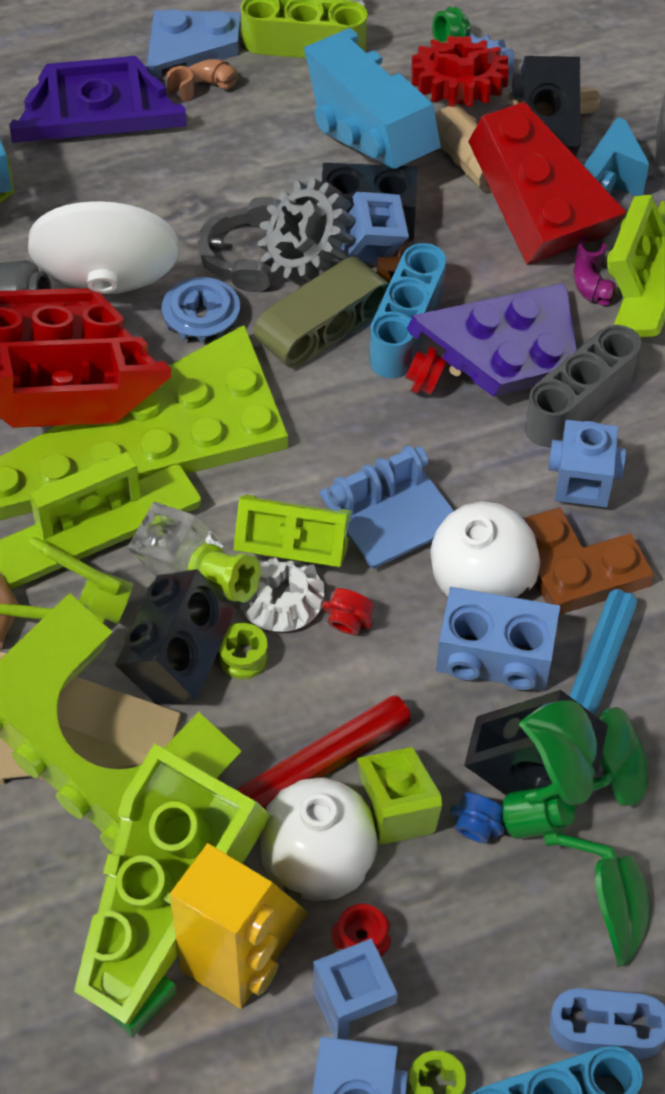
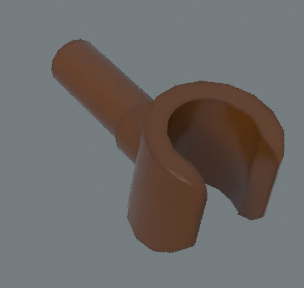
(387, 265)

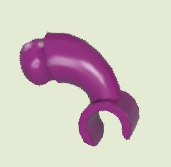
(586, 279)

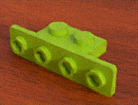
(639, 267)
(91, 513)

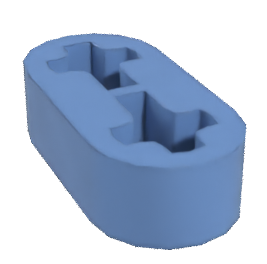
(608, 1010)

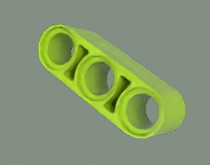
(291, 25)

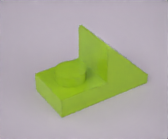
(401, 795)

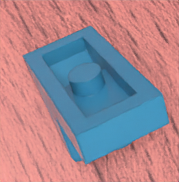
(619, 160)

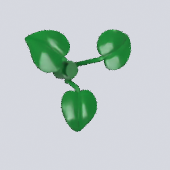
(567, 750)

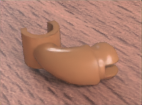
(211, 71)

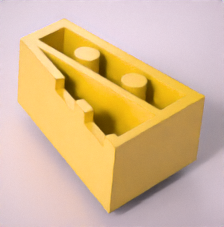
(231, 925)

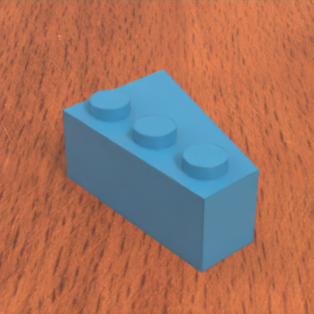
(366, 104)

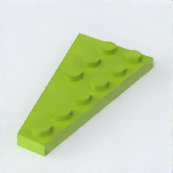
(200, 418)

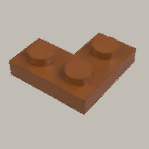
(584, 575)

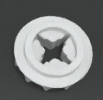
(294, 607)

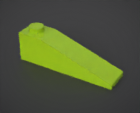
(162, 829)

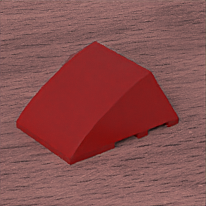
(70, 360)

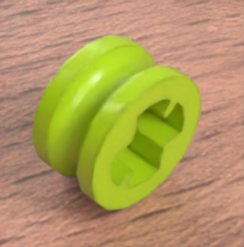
(256, 657)
(448, 1067)

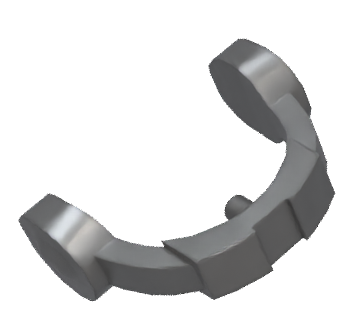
(244, 273)

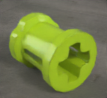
(229, 574)

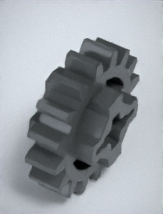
(306, 231)

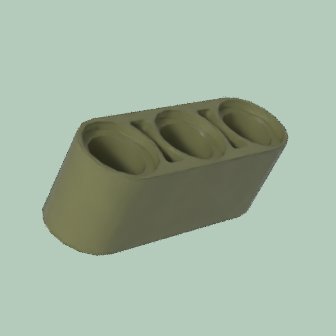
(321, 312)

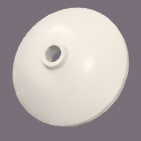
(103, 246)

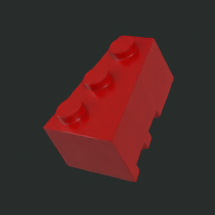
(540, 184)

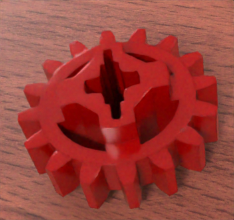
(459, 71)

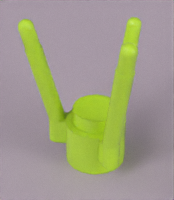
(102, 592)

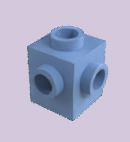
(586, 462)

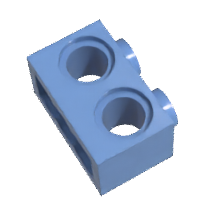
(499, 626)

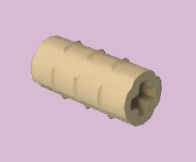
(454, 132)

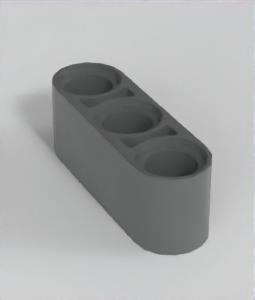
(583, 383)

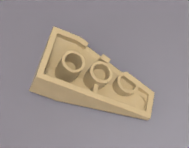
(104, 727)

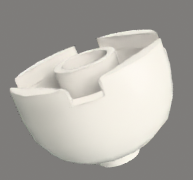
(485, 551)
(318, 839)

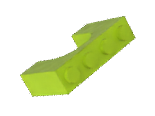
(30, 686)

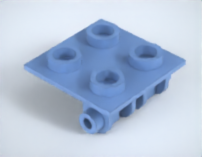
(391, 506)

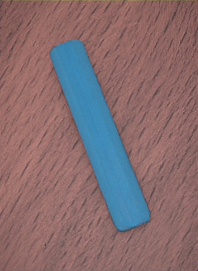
(603, 649)

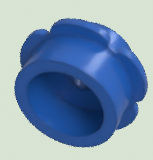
(478, 817)

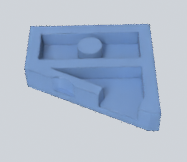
(191, 38)

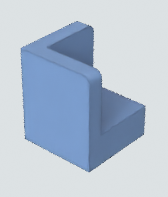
(351, 986)

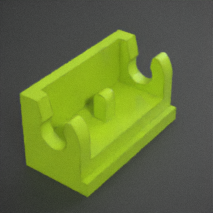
(291, 531)

